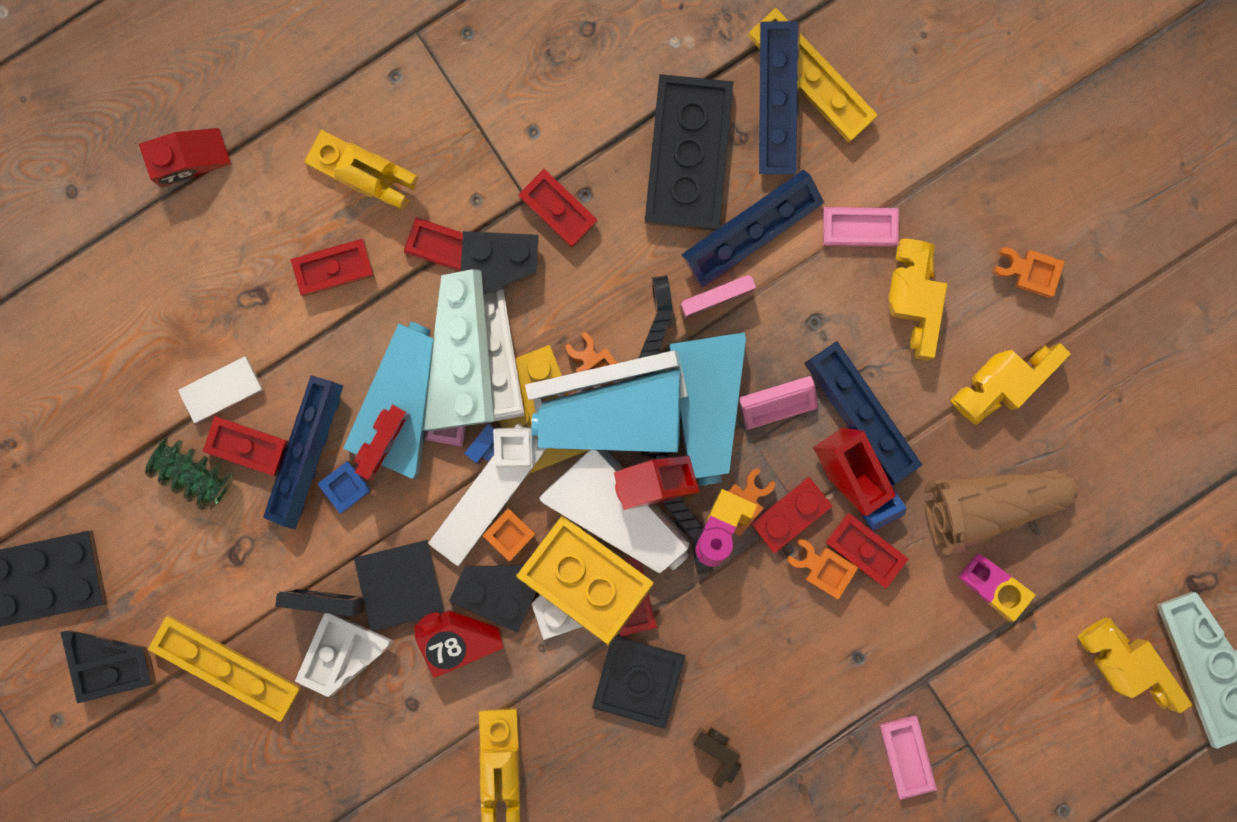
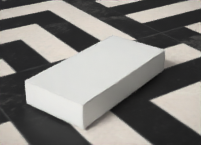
(220, 390)

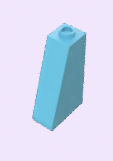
(404, 383)
(709, 412)
(617, 416)

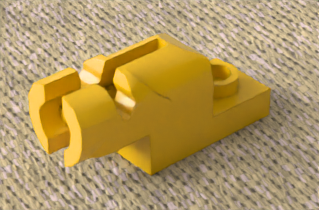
(360, 169)
(916, 296)
(1007, 380)
(1133, 666)
(499, 763)

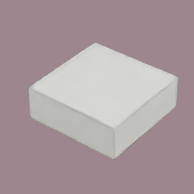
(513, 447)

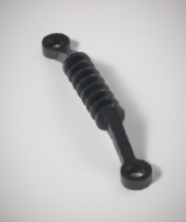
(652, 344)

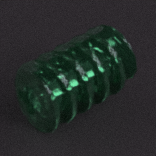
(188, 475)

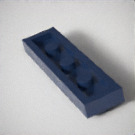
(779, 97)
(753, 228)
(862, 411)
(303, 452)

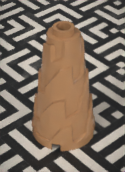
(980, 507)

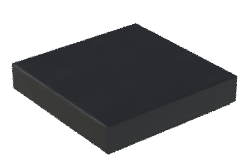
(399, 585)
(320, 602)
(638, 681)

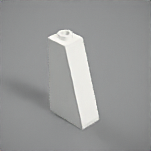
(589, 499)

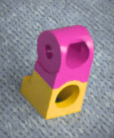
(715, 539)
(996, 587)

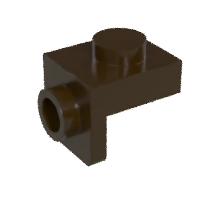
(716, 745)

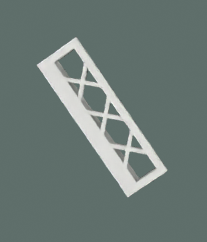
(605, 375)

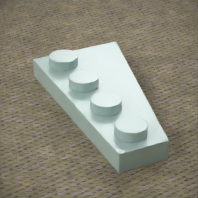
(459, 359)
(1206, 663)

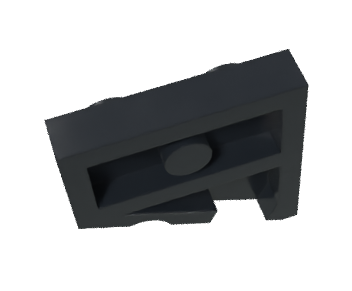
(500, 257)
(494, 594)
(104, 665)

